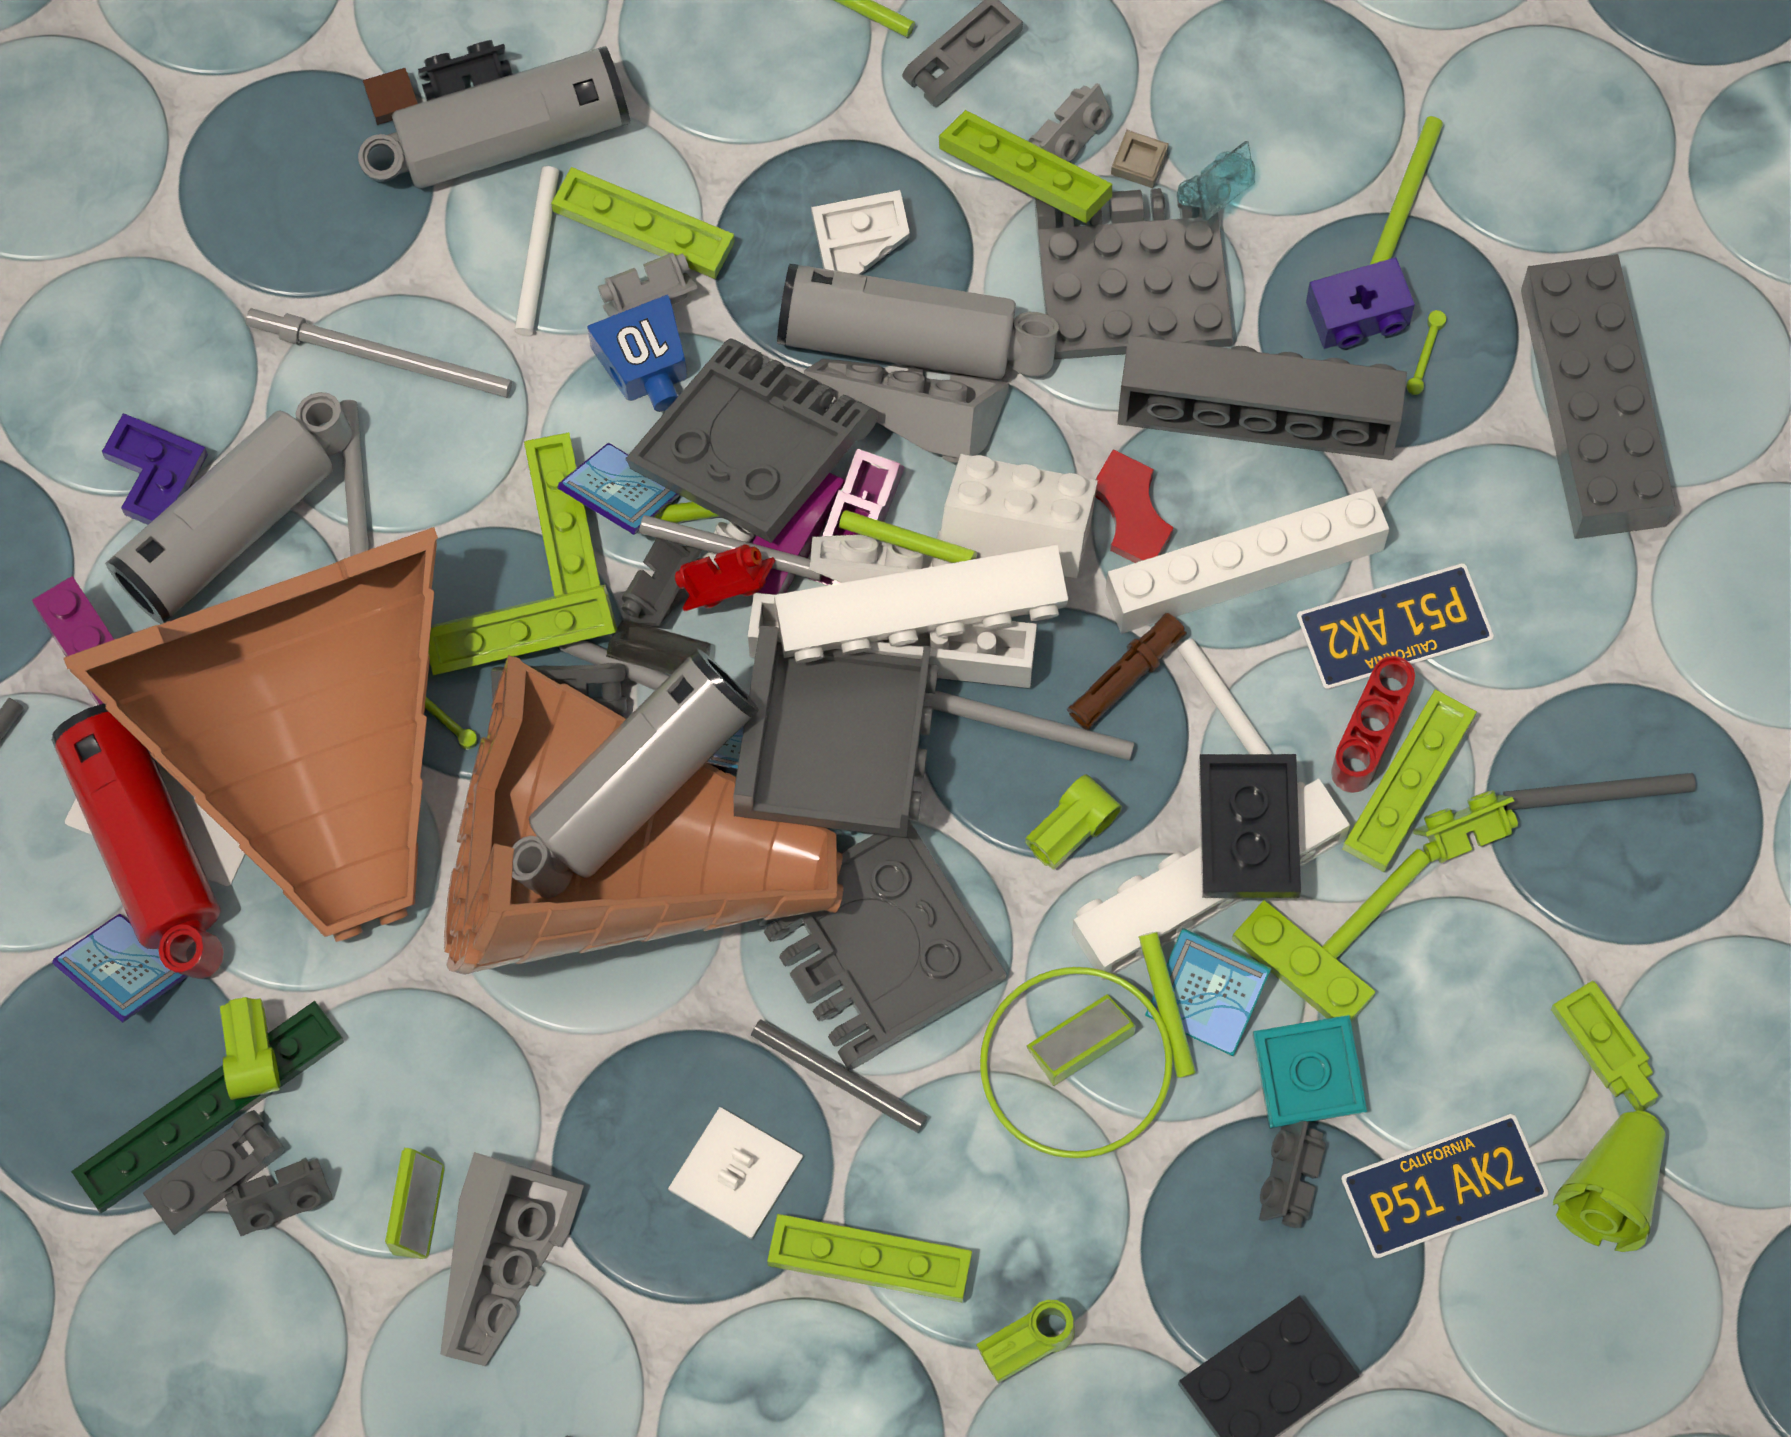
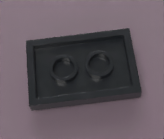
(1249, 826)
(1270, 1376)

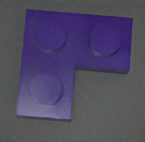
(162, 459)

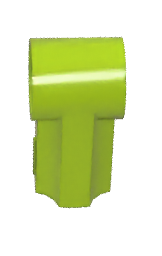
(1081, 812)
(250, 1061)
(1022, 1343)

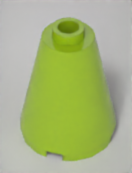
(1615, 1184)

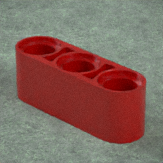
(1379, 704)

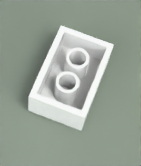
(1018, 508)

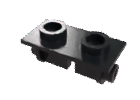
(447, 73)

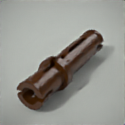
(1140, 657)

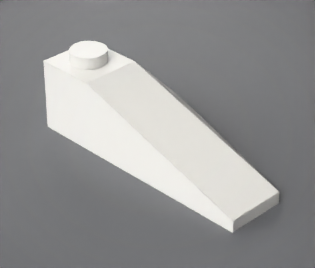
(861, 557)

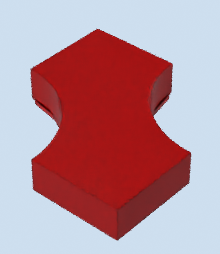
(1125, 491)

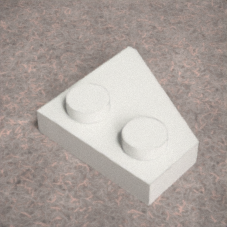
(859, 231)

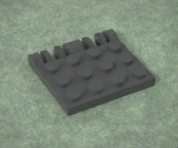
(1132, 277)
(750, 441)
(893, 946)

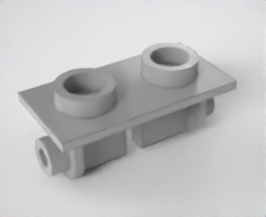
(1080, 118)
(663, 277)

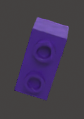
(1360, 304)

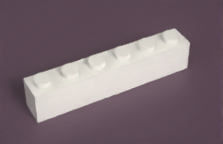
(1246, 560)
(921, 602)
(977, 655)
(1173, 894)

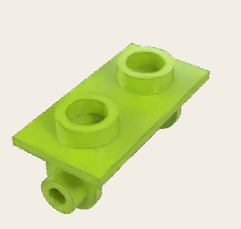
(1483, 817)

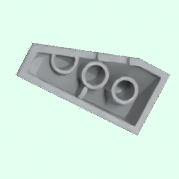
(931, 413)

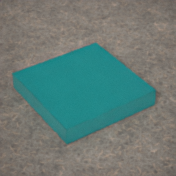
(1309, 1071)

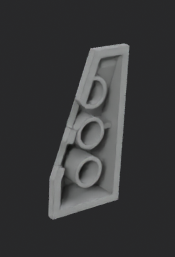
(501, 1239)

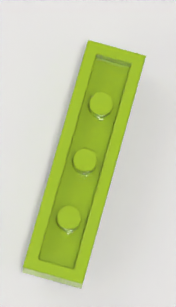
(1025, 166)
(642, 222)
(561, 516)
(521, 629)
(1409, 780)
(869, 1258)

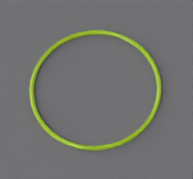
(1086, 1153)

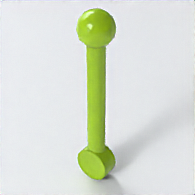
(1436, 322)
(466, 737)

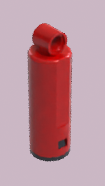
(141, 840)

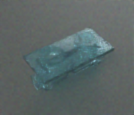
(1219, 181)

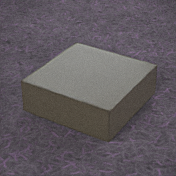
(1139, 158)

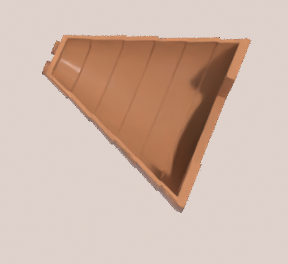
(297, 724)
(674, 876)

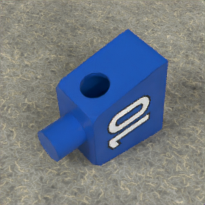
(642, 351)

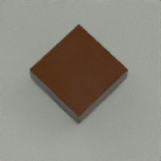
(389, 93)

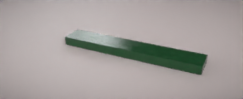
(198, 1114)

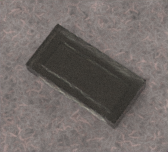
(652, 647)

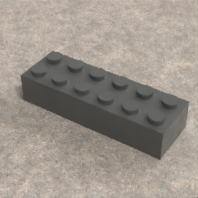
(1261, 397)
(1597, 397)

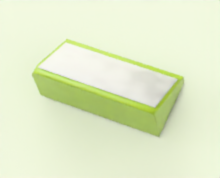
(1081, 1039)
(414, 1205)

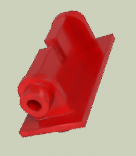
(740, 573)

